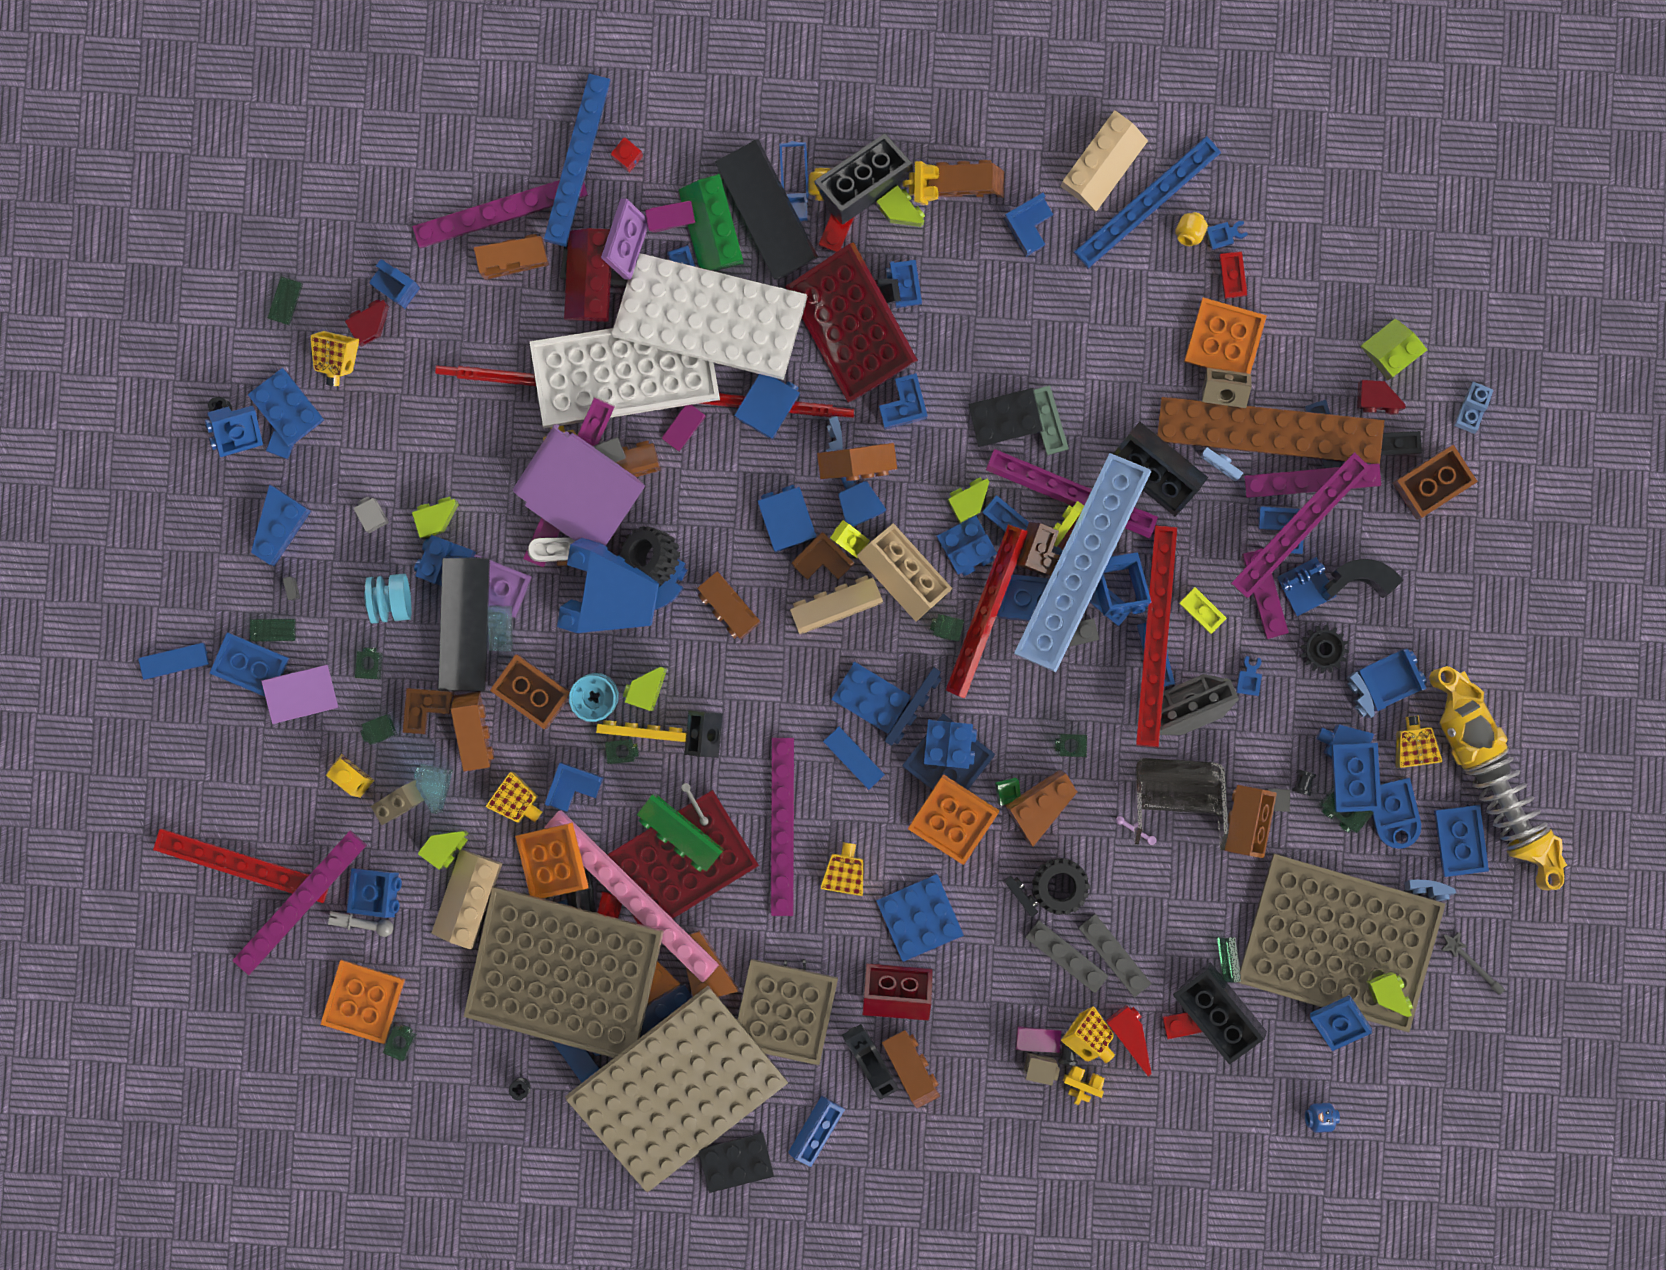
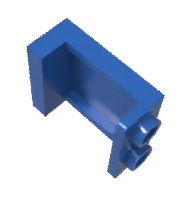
(767, 405)
(786, 518)
(1392, 678)

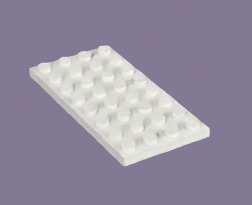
(710, 316)
(617, 371)

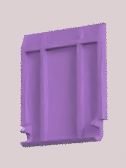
(577, 488)

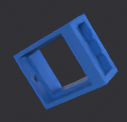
(1122, 562)

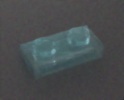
(500, 628)

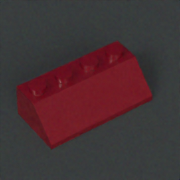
(587, 276)

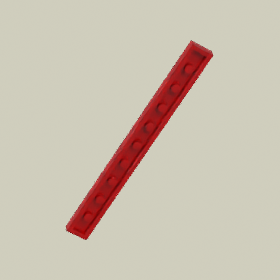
(1156, 636)

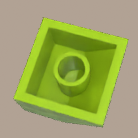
(1393, 348)
(645, 689)

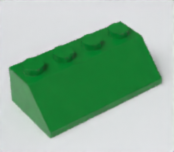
(713, 229)
(679, 831)

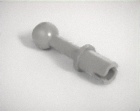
(383, 927)

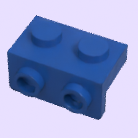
(908, 282)

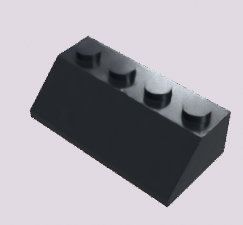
(863, 178)
(1172, 477)
(1220, 1013)

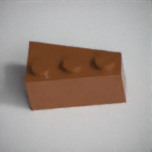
(471, 731)

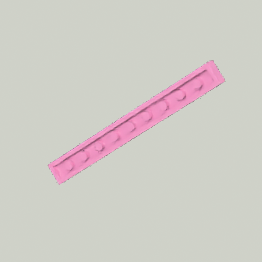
(639, 903)

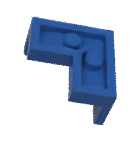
(1023, 222)
(394, 284)
(909, 407)
(1275, 519)
(567, 781)

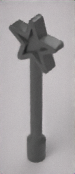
(1456, 947)

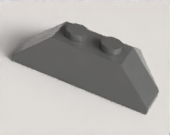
(1196, 704)

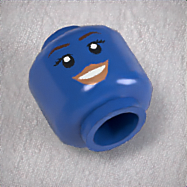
(1321, 1117)

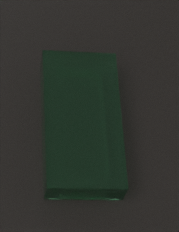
(285, 301)
(272, 630)
(1229, 959)

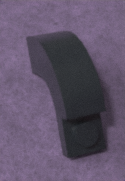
(1372, 572)
(870, 1061)

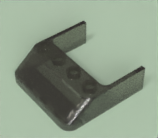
(1180, 788)

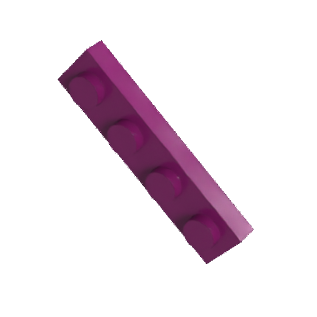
(1268, 603)

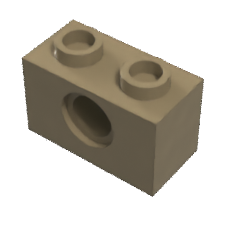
(1218, 380)
(397, 803)
(1040, 1069)

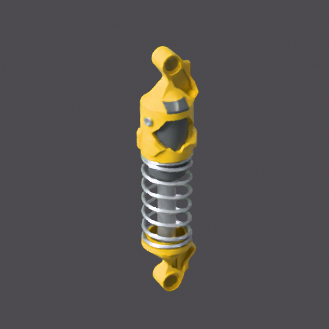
(1483, 754)

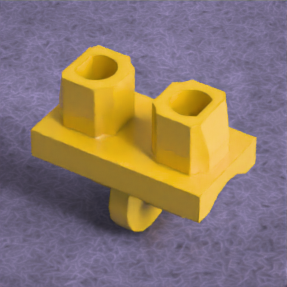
(919, 183)
(1093, 1087)

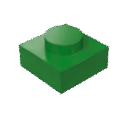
(1007, 791)

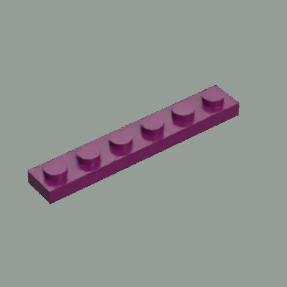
(1302, 481)

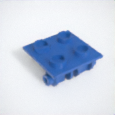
(1305, 585)

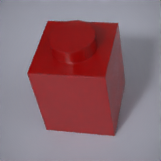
(626, 155)

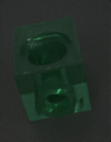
(947, 627)
(361, 671)
(378, 729)
(1081, 745)
(611, 751)
(391, 1048)

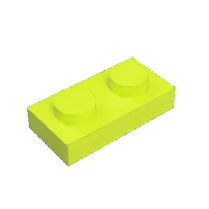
(1070, 516)
(849, 538)
(1202, 610)

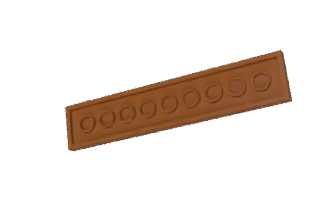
(1270, 430)

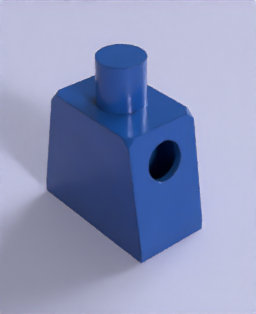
(859, 502)
(1342, 735)

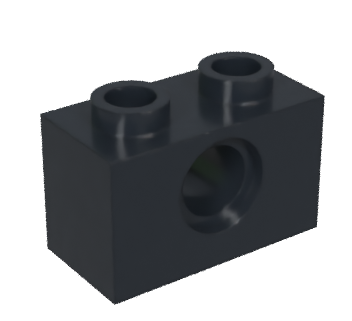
(703, 734)

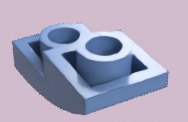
(1473, 407)
(835, 431)
(1364, 702)
(1435, 889)

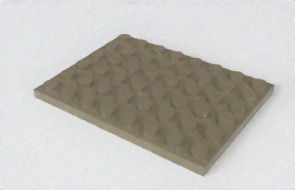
(1332, 932)
(562, 973)
(676, 1089)

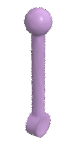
(1150, 839)

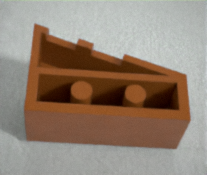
(969, 179)
(511, 256)
(857, 461)
(728, 606)
(1041, 805)
(719, 980)
(912, 1068)

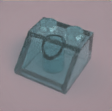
(433, 785)

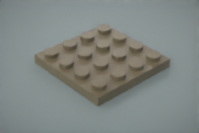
(787, 1010)

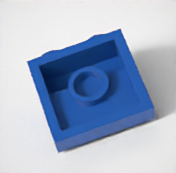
(233, 430)
(967, 546)
(435, 550)
(949, 744)
(373, 893)

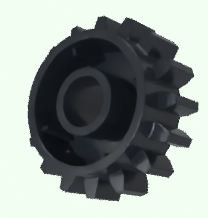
(1335, 644)

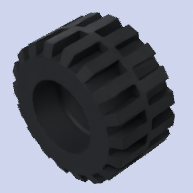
(664, 552)
(1079, 893)

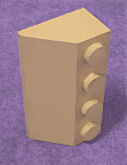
(1104, 161)
(904, 572)
(836, 605)
(466, 899)

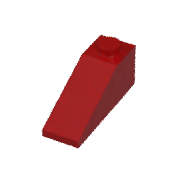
(1130, 1031)

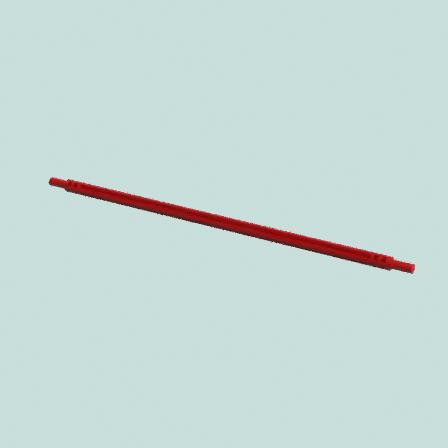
(728, 400)

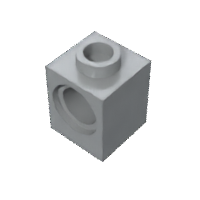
(370, 514)

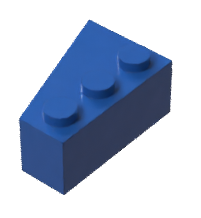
(277, 525)

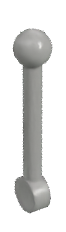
(686, 788)

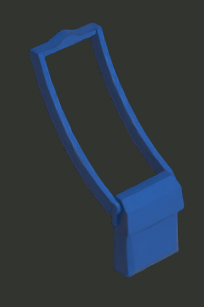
(798, 200)

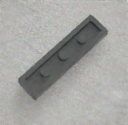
(1114, 955)
(1066, 956)

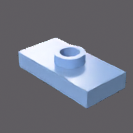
(1221, 463)

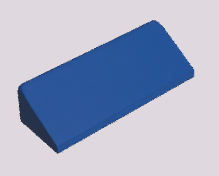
(816, 1131)

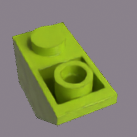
(899, 209)
(968, 502)
(435, 518)
(440, 848)
(1388, 993)

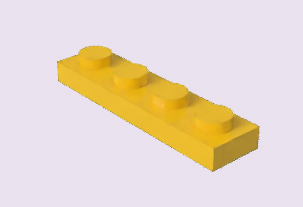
(632, 730)

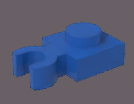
(1222, 235)
(1249, 681)

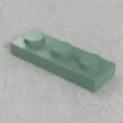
(1053, 435)

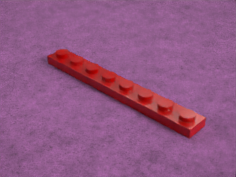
(986, 611)
(230, 862)

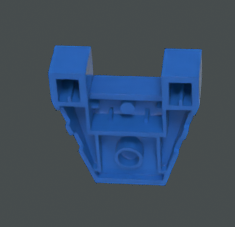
(613, 592)

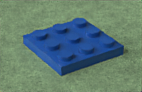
(920, 917)

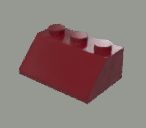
(897, 992)

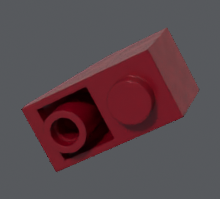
(368, 323)
(1378, 396)

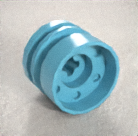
(390, 598)
(590, 709)

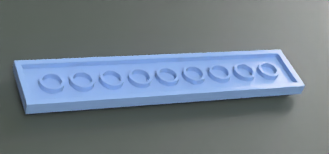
(1082, 562)

